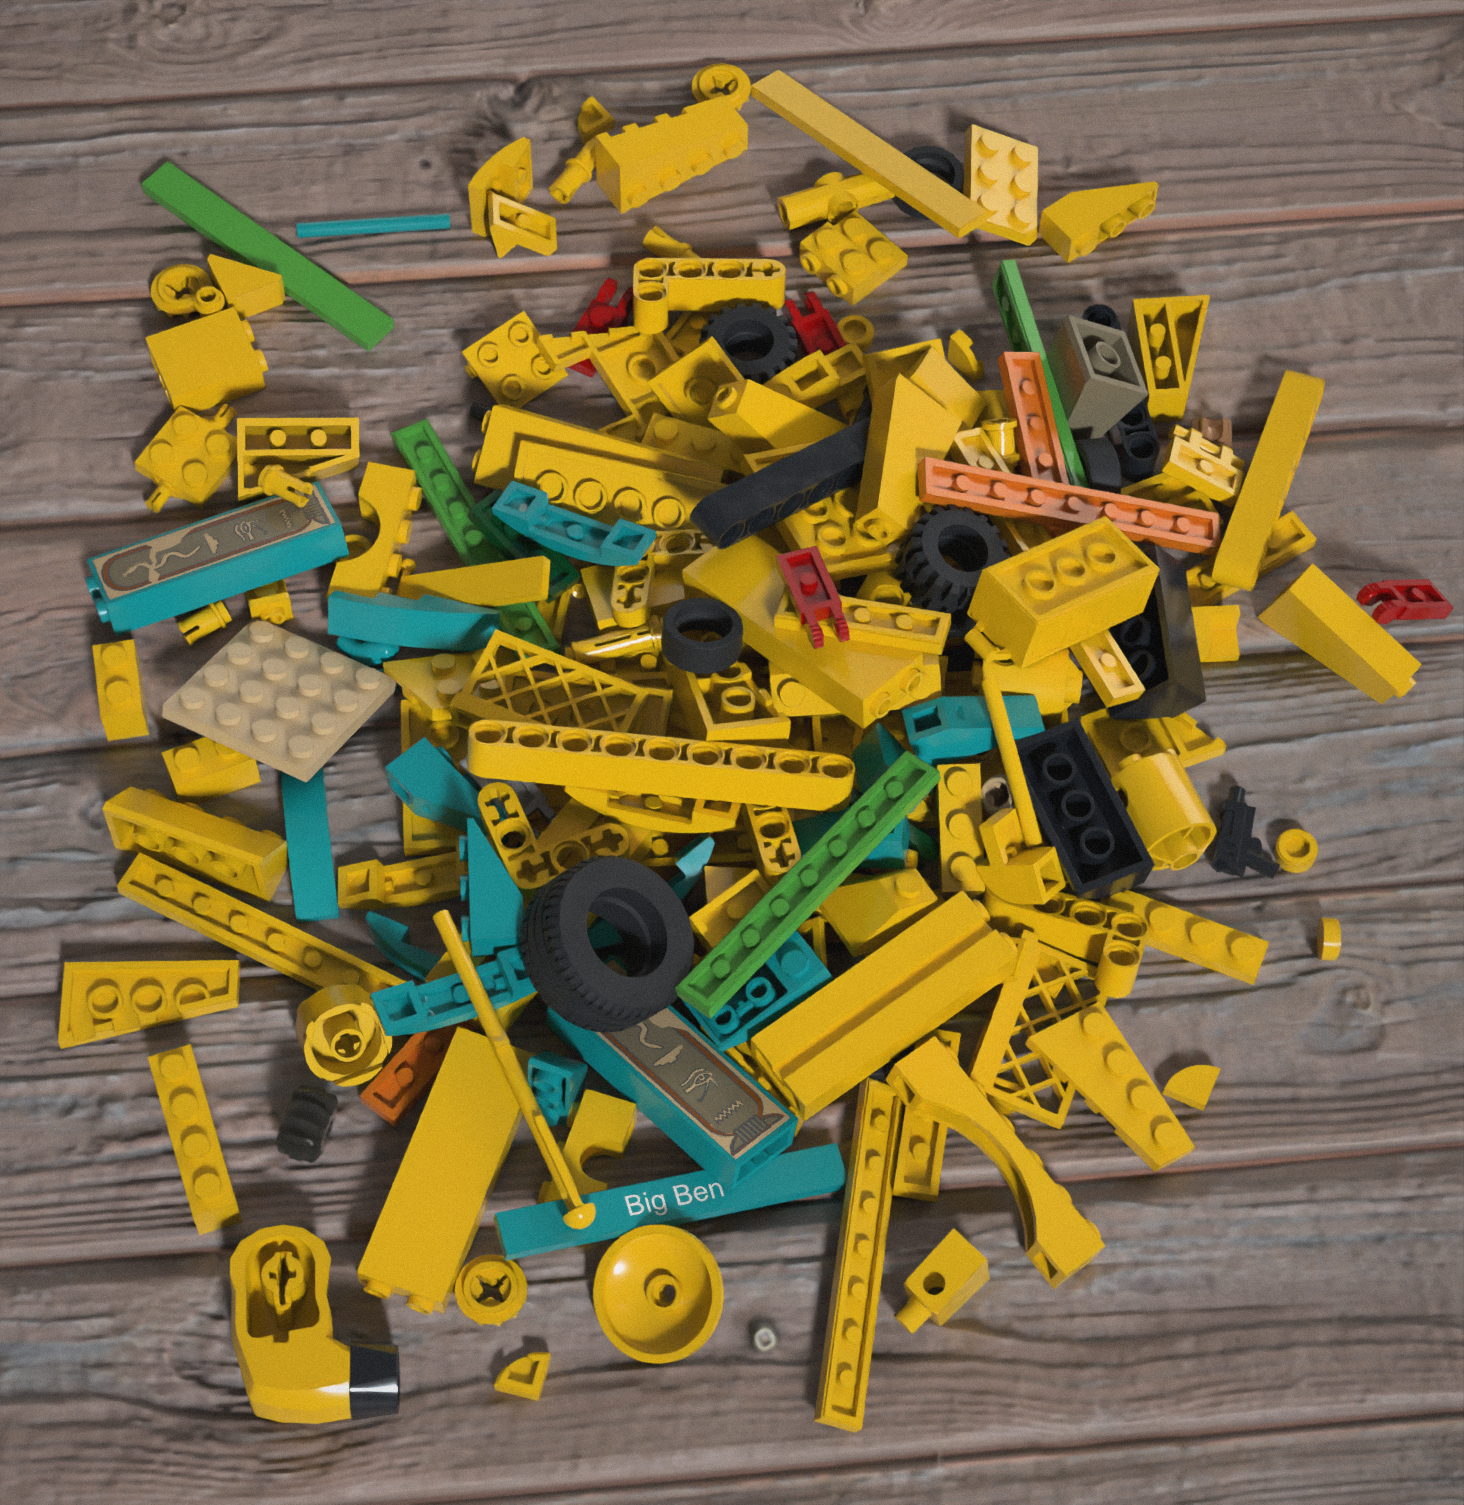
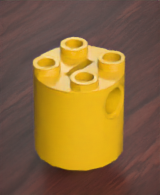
(1052, 680)
(1164, 808)

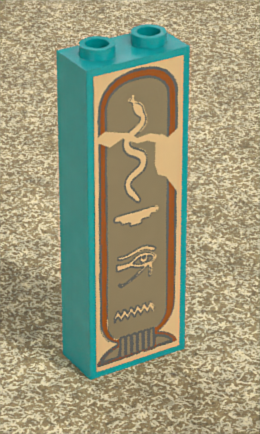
(214, 559)
(687, 1090)

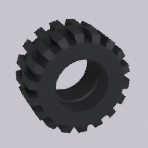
(754, 331)
(959, 536)

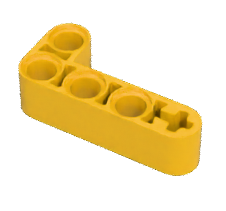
(702, 286)
(771, 840)
(1081, 930)

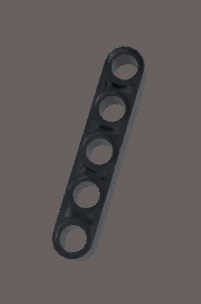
(1129, 440)

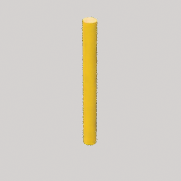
(1011, 762)

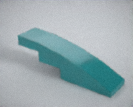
(410, 622)

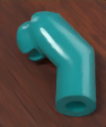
(367, 652)

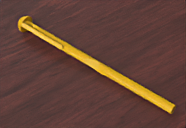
(579, 1214)

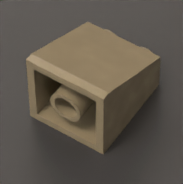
(1094, 376)

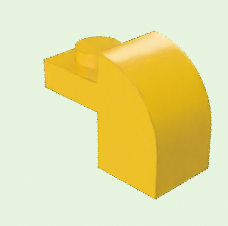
(1013, 870)

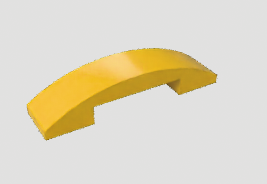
(659, 811)
(403, 884)

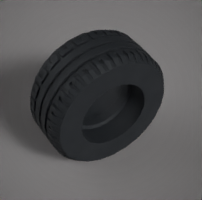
(570, 972)

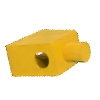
(952, 1267)

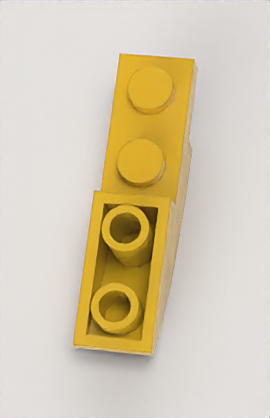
(821, 377)

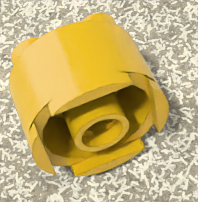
(338, 1012)

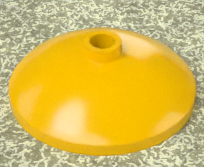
(633, 1300)

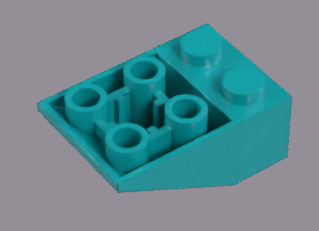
(770, 993)

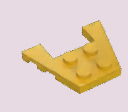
(625, 363)

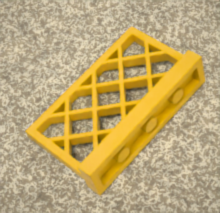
(469, 708)
(1000, 1024)

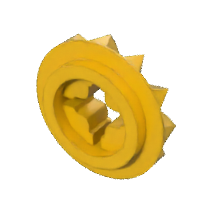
(723, 77)
(176, 279)
(491, 1270)

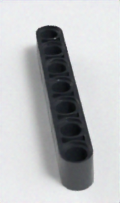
(783, 487)

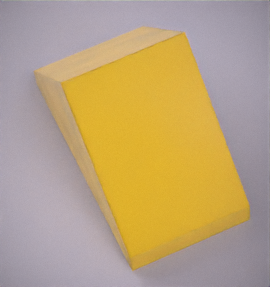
(245, 286)

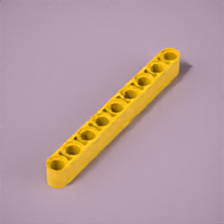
(659, 765)

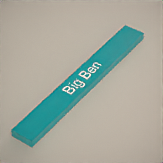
(670, 1202)

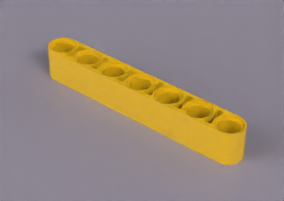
(1268, 481)

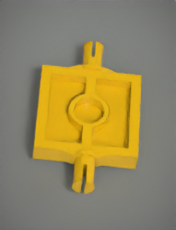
(189, 457)

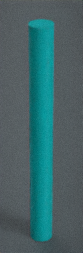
(373, 225)

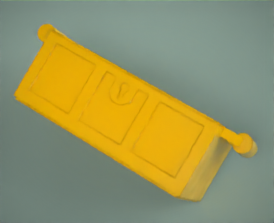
(1059, 594)

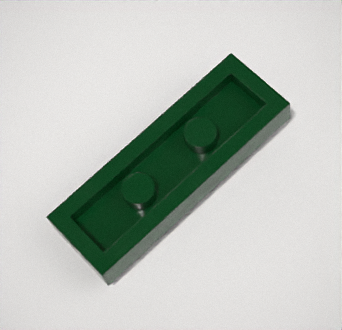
(517, 546)

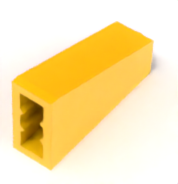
(765, 419)
(901, 433)
(1341, 635)

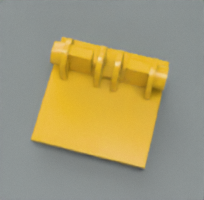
(511, 363)

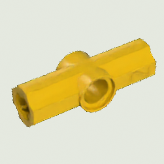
(830, 198)

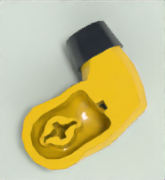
(287, 1340)

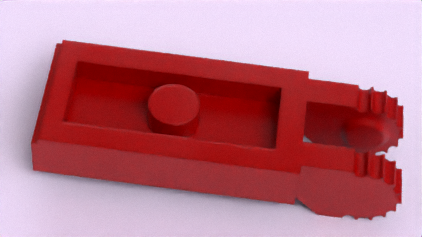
(601, 317)
(813, 330)
(812, 593)
(1404, 600)

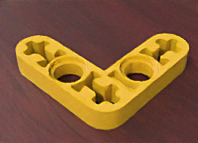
(655, 559)
(530, 854)

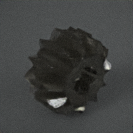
(307, 1123)

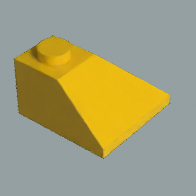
(877, 908)

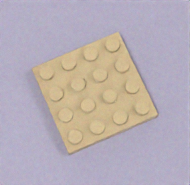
(279, 699)

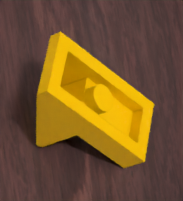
(519, 225)

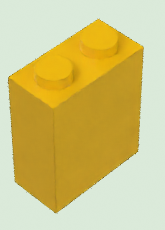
(207, 361)

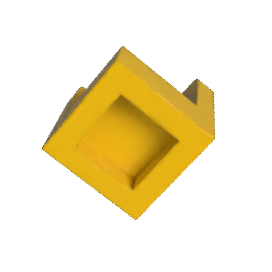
(1217, 632)

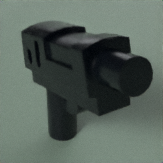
(1233, 845)

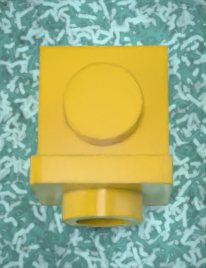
(270, 603)

